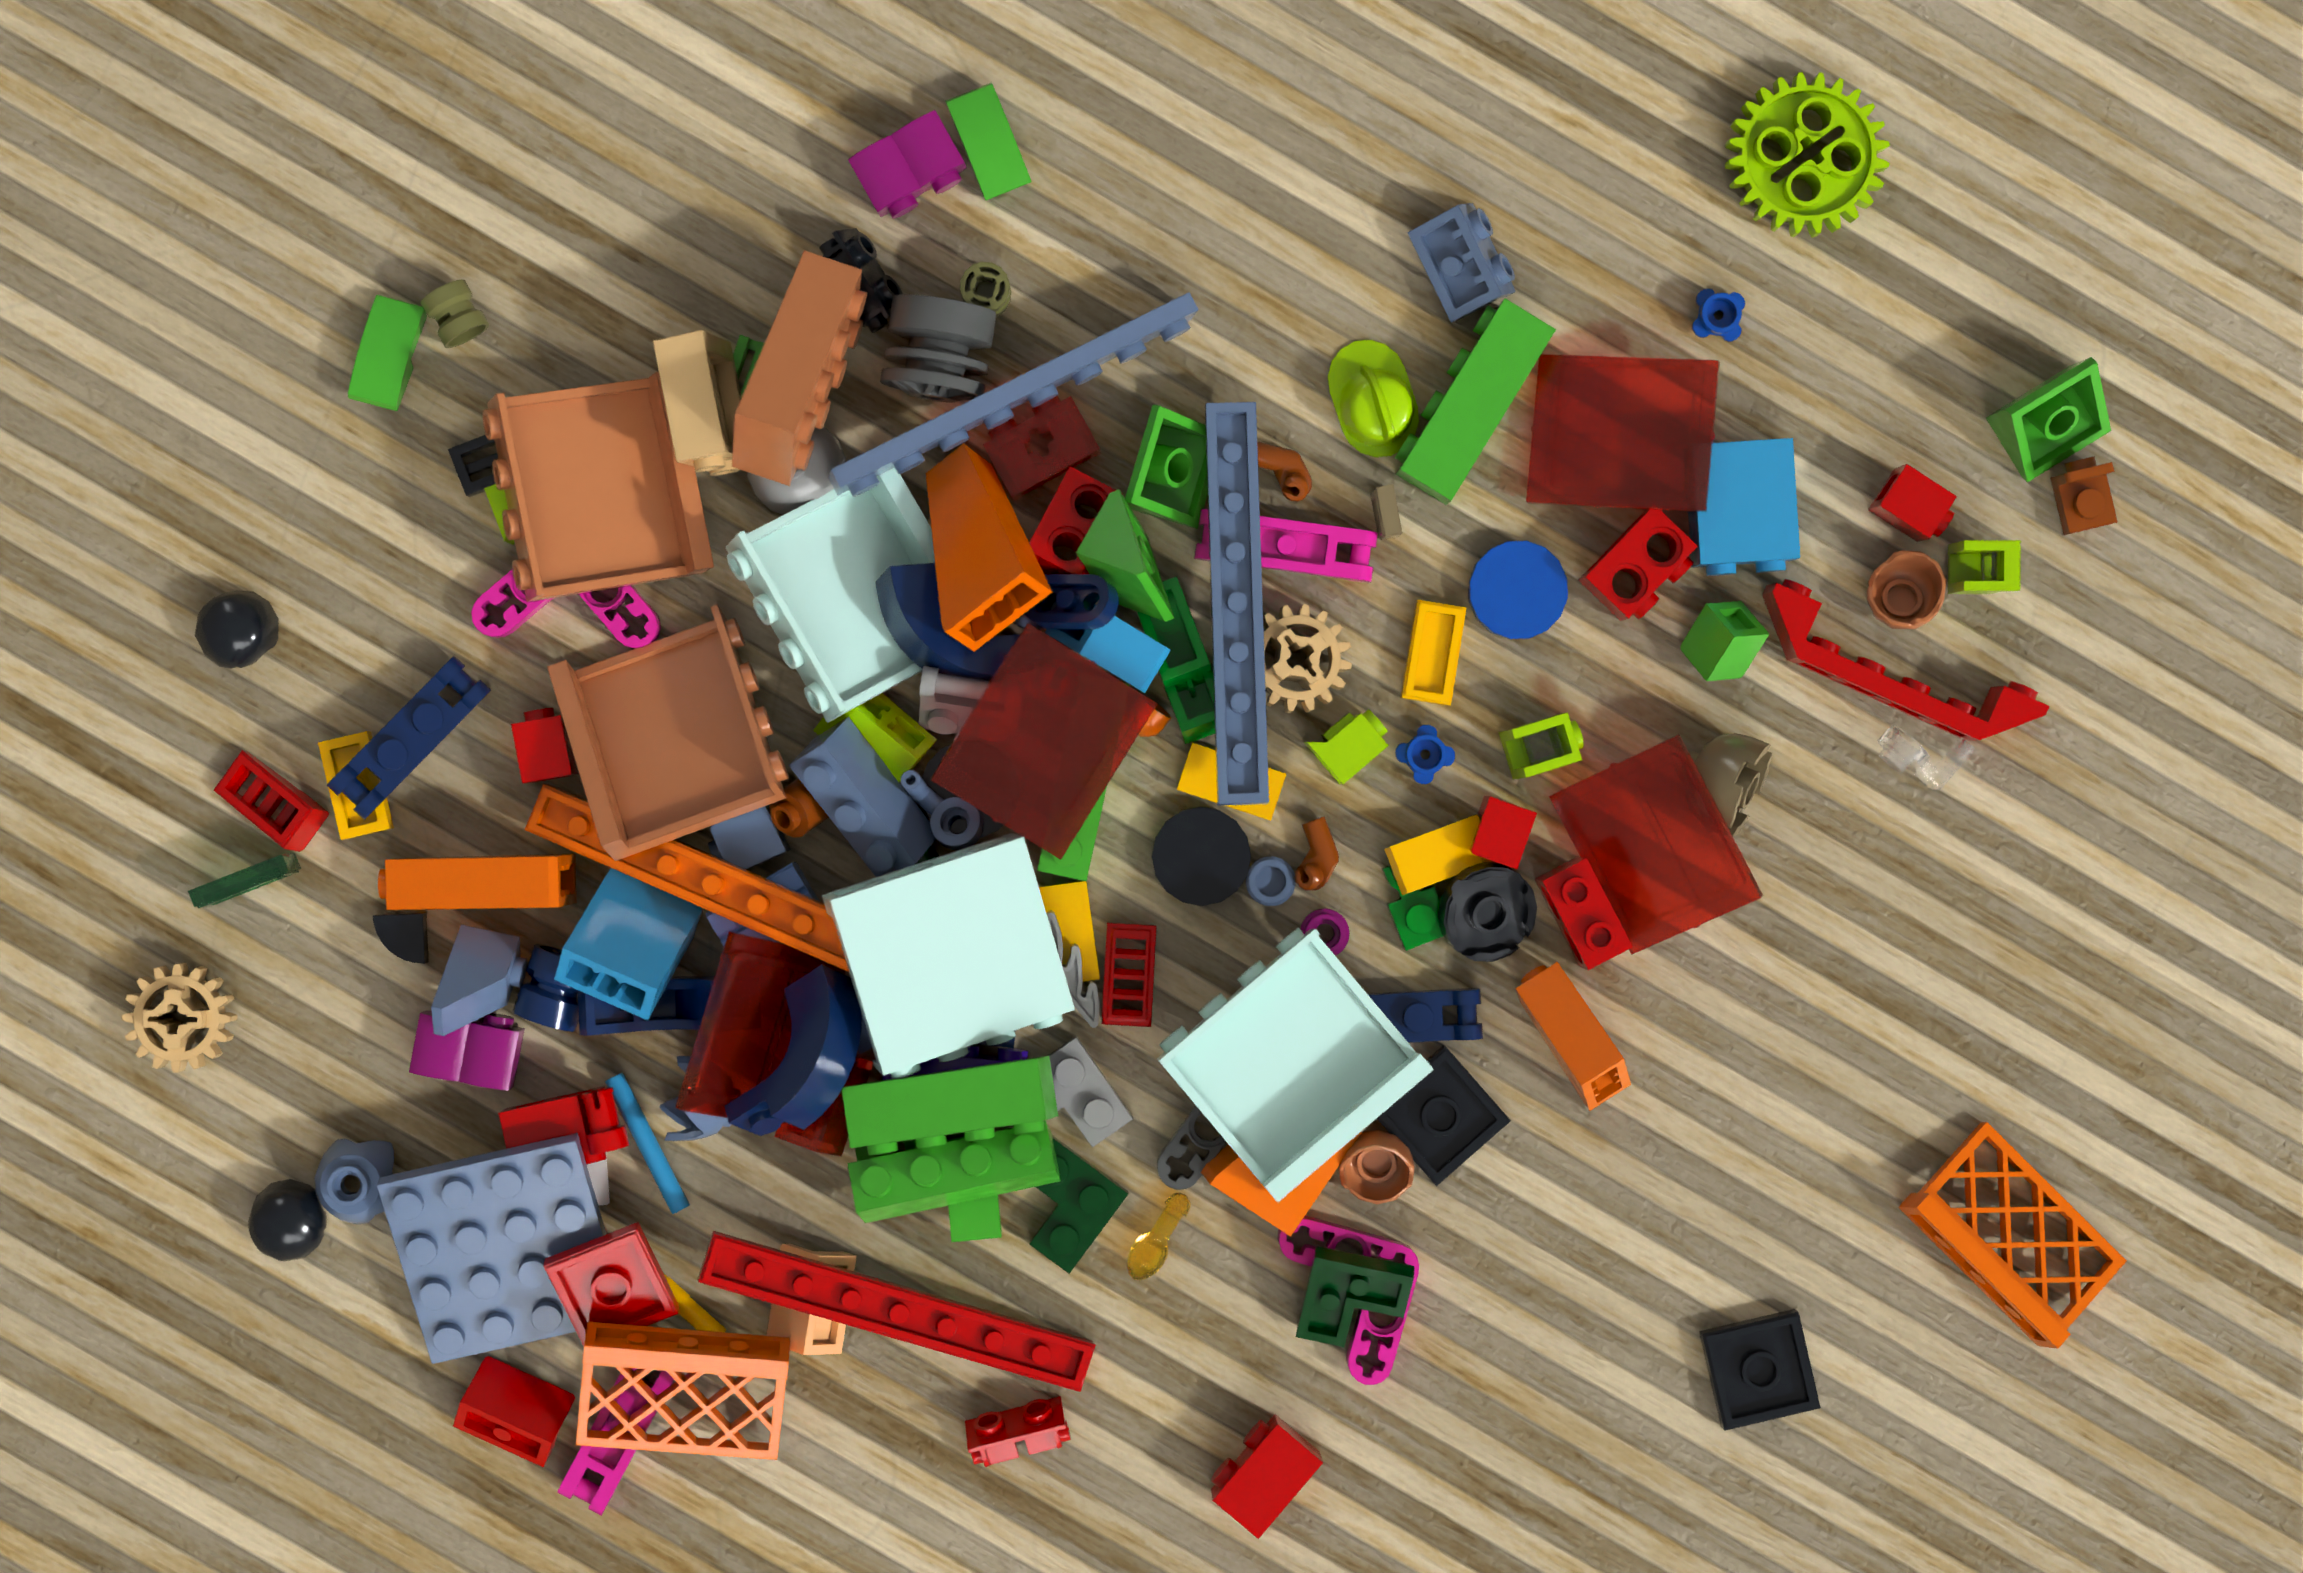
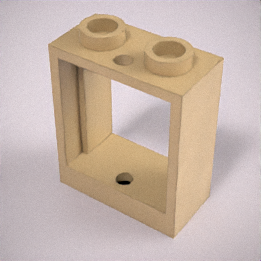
(700, 399)

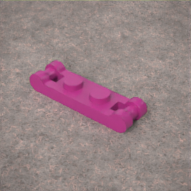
(1306, 548)
(608, 1461)

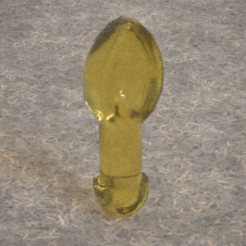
(1151, 1248)

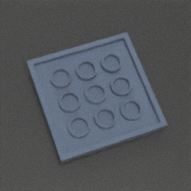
(479, 1238)

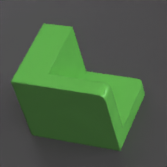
(1724, 640)

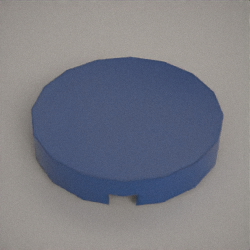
(1518, 590)

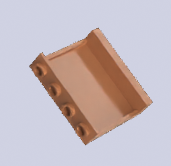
(595, 489)
(669, 737)

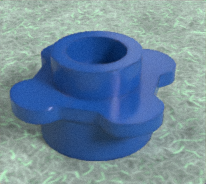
(1731, 307)
(1411, 754)

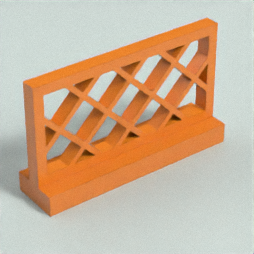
(1996, 1273)
(679, 1352)

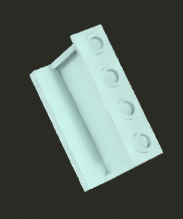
(819, 591)
(950, 954)
(1292, 1062)

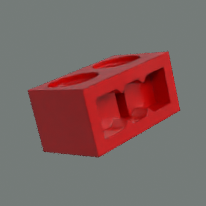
(1064, 525)
(1631, 556)
(1583, 913)

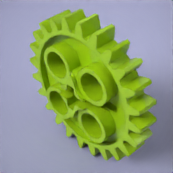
(1780, 119)

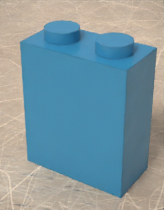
(1748, 509)
(628, 944)

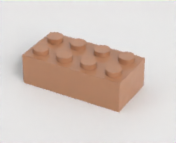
(798, 369)

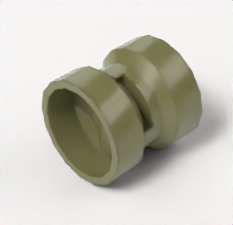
(988, 295)
(454, 313)

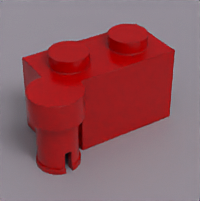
(585, 1112)

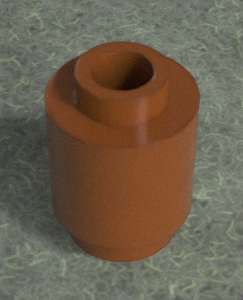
(797, 812)

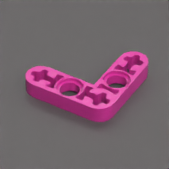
(516, 618)
(1387, 1250)

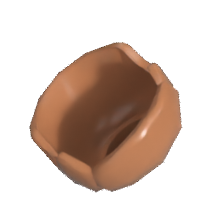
(1906, 590)
(1377, 1167)

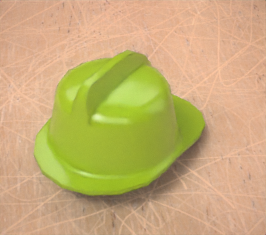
(1372, 398)

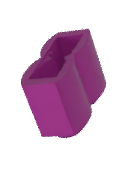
(908, 165)
(475, 1054)

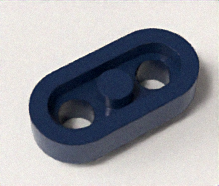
(1075, 602)

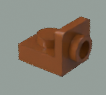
(2084, 496)

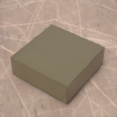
(1386, 512)

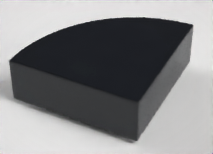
(404, 935)

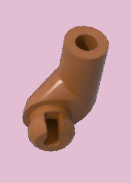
(1288, 469)
(1321, 857)

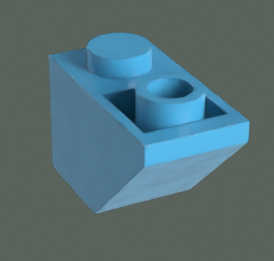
(1118, 650)

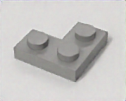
(1086, 1093)

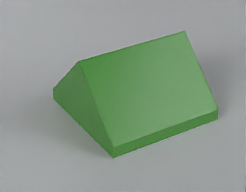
(2053, 419)
(1170, 469)
(1123, 556)

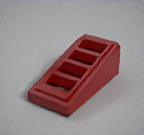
(297, 820)
(1128, 1017)

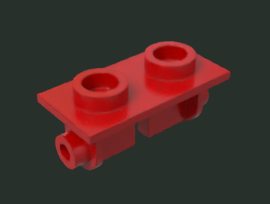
(995, 1434)

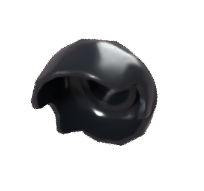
(236, 628)
(287, 1220)

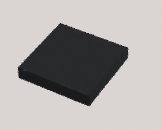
(1444, 1117)
(1759, 1369)

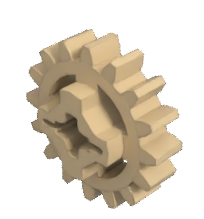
(1312, 676)
(178, 1037)

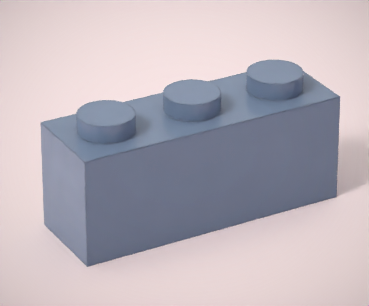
(863, 799)

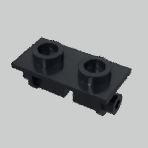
(859, 252)

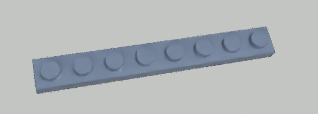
(995, 405)
(1236, 604)

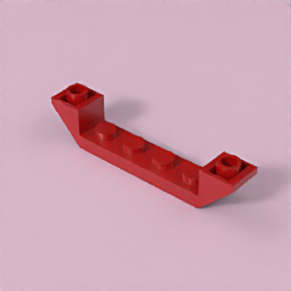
(1793, 617)

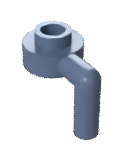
(944, 813)

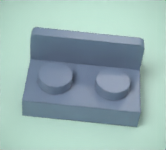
(1463, 260)

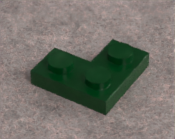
(1083, 1209)
(1346, 1282)

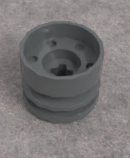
(938, 347)

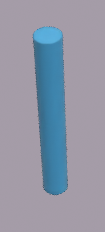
(647, 1143)

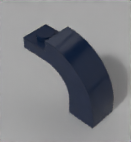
(913, 617)
(678, 1008)
(817, 1060)

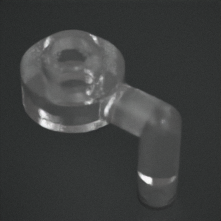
(1904, 753)

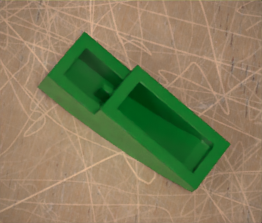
(1187, 669)

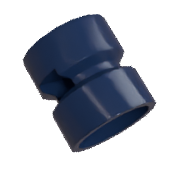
(544, 998)

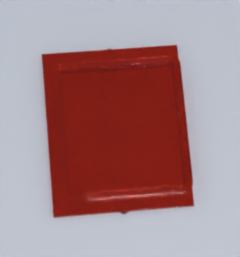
(1623, 432)
(1043, 741)
(1657, 843)
(743, 1023)

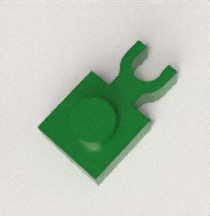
(1414, 914)

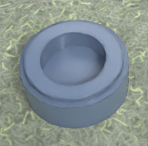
(1270, 881)

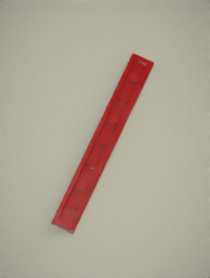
(895, 1311)

